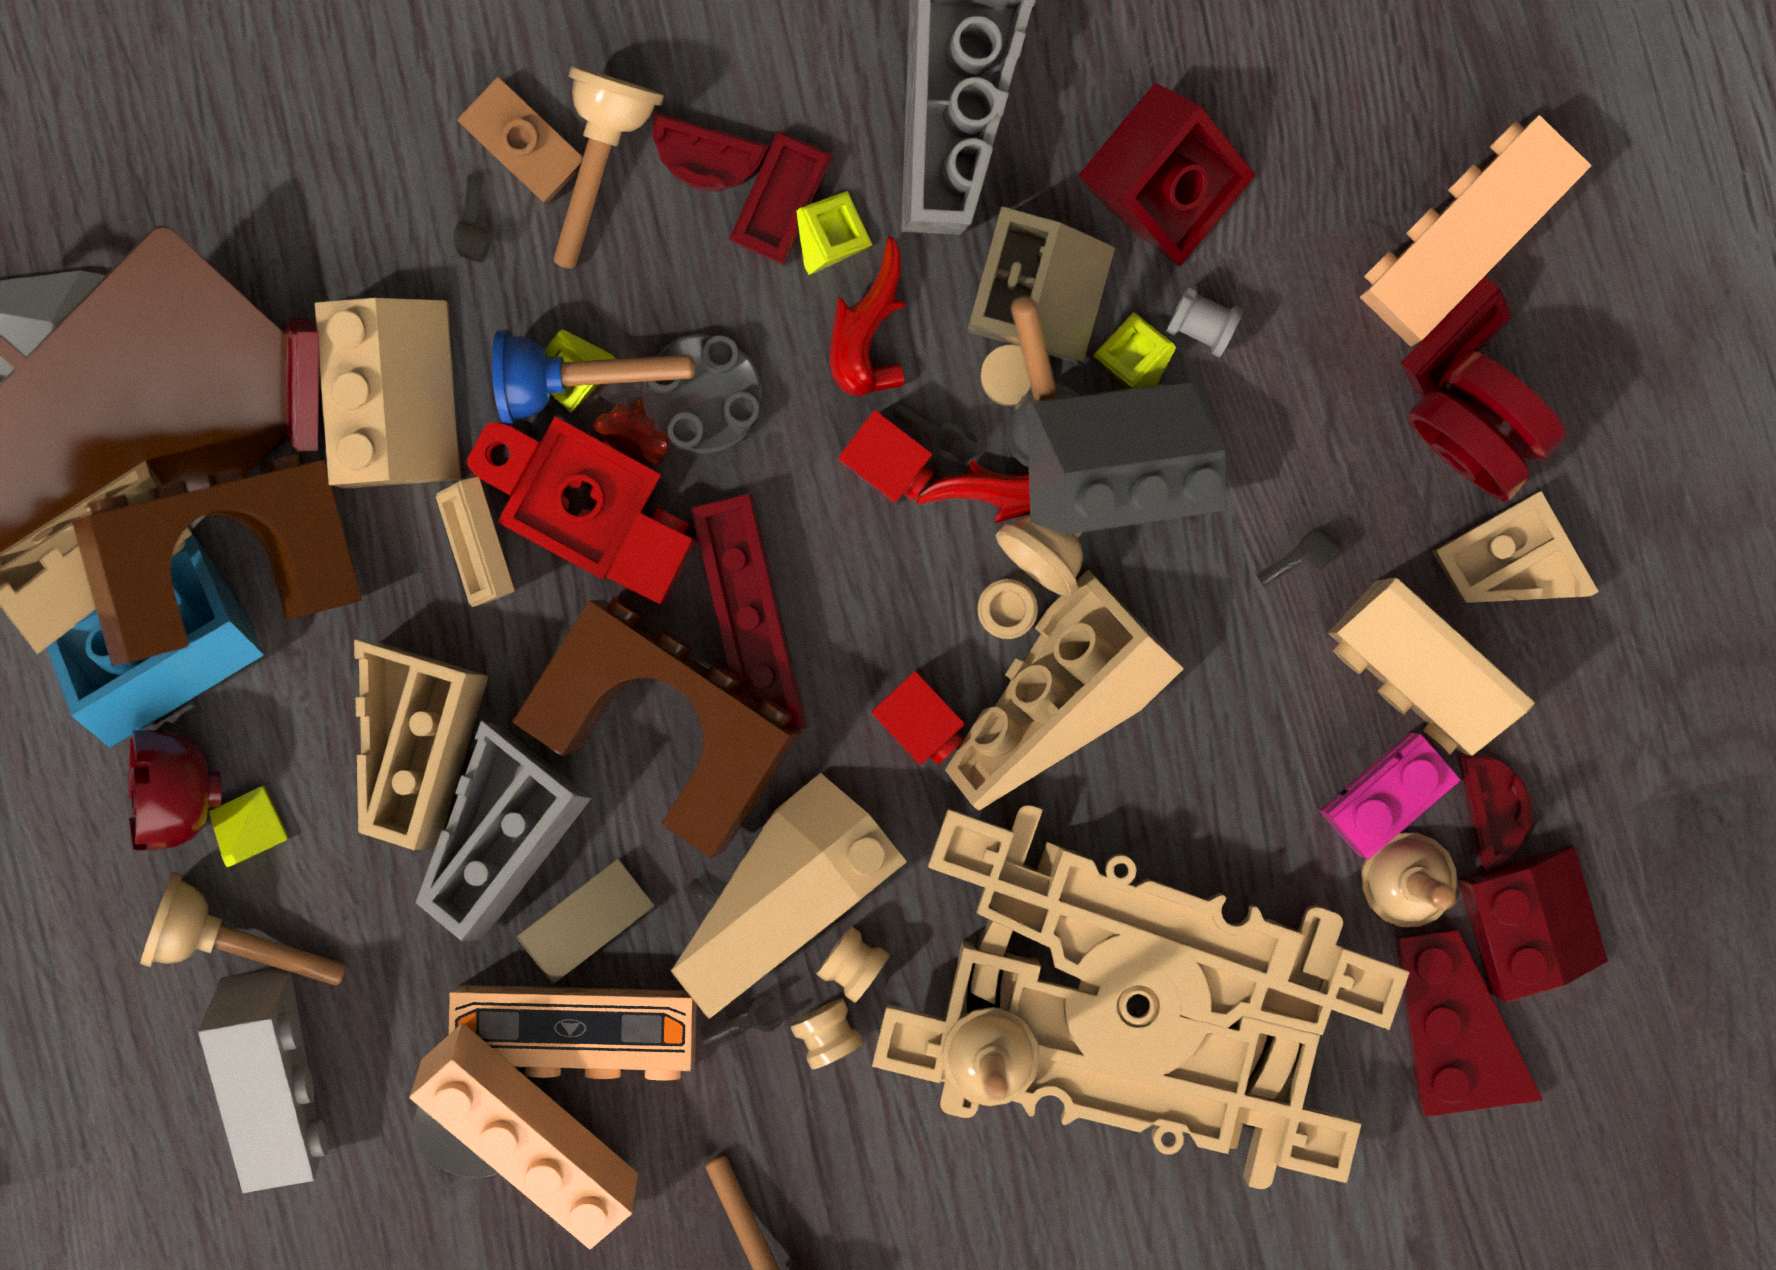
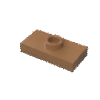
(521, 140)

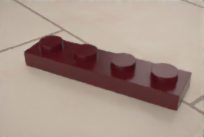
(747, 602)

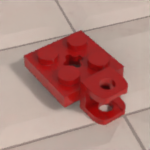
(537, 481)

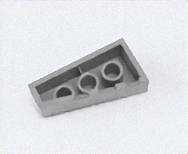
(954, 102)

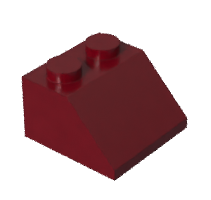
(1168, 173)
(1533, 924)

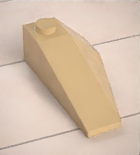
(1074, 685)

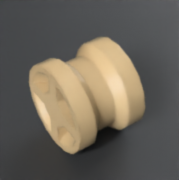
(853, 964)
(827, 1034)

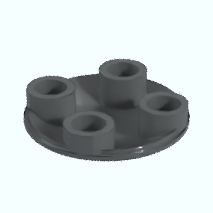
(715, 404)

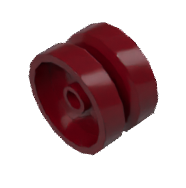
(1487, 424)

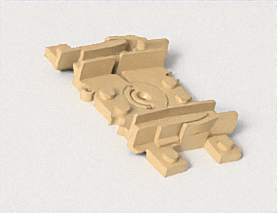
(1211, 988)

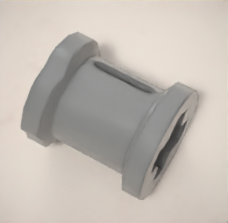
(1204, 320)

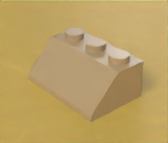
(388, 392)
(1427, 668)

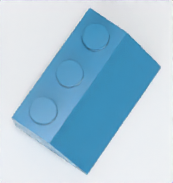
(134, 694)

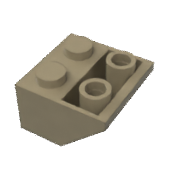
(1052, 266)

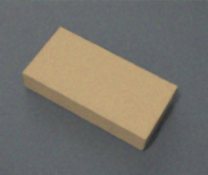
(474, 542)

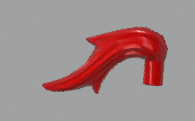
(856, 326)
(1006, 492)

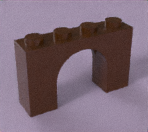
(132, 548)
(740, 736)

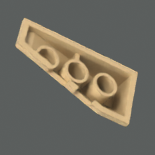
(797, 878)

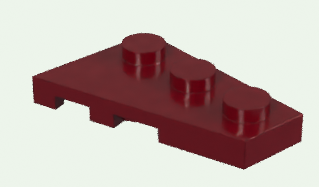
(1455, 1030)

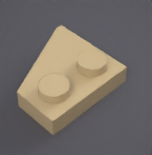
(1515, 557)

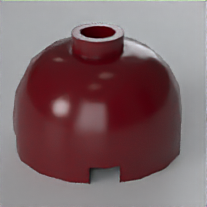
(168, 789)

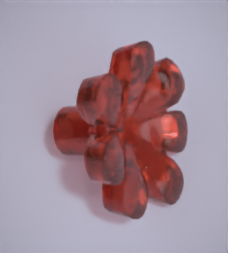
(632, 432)

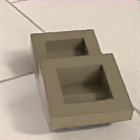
(585, 921)

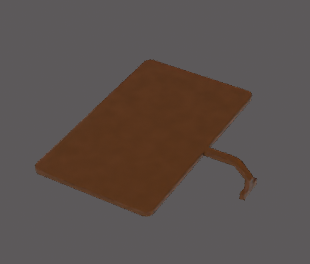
(144, 368)

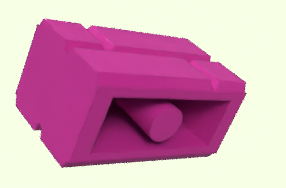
(1389, 795)

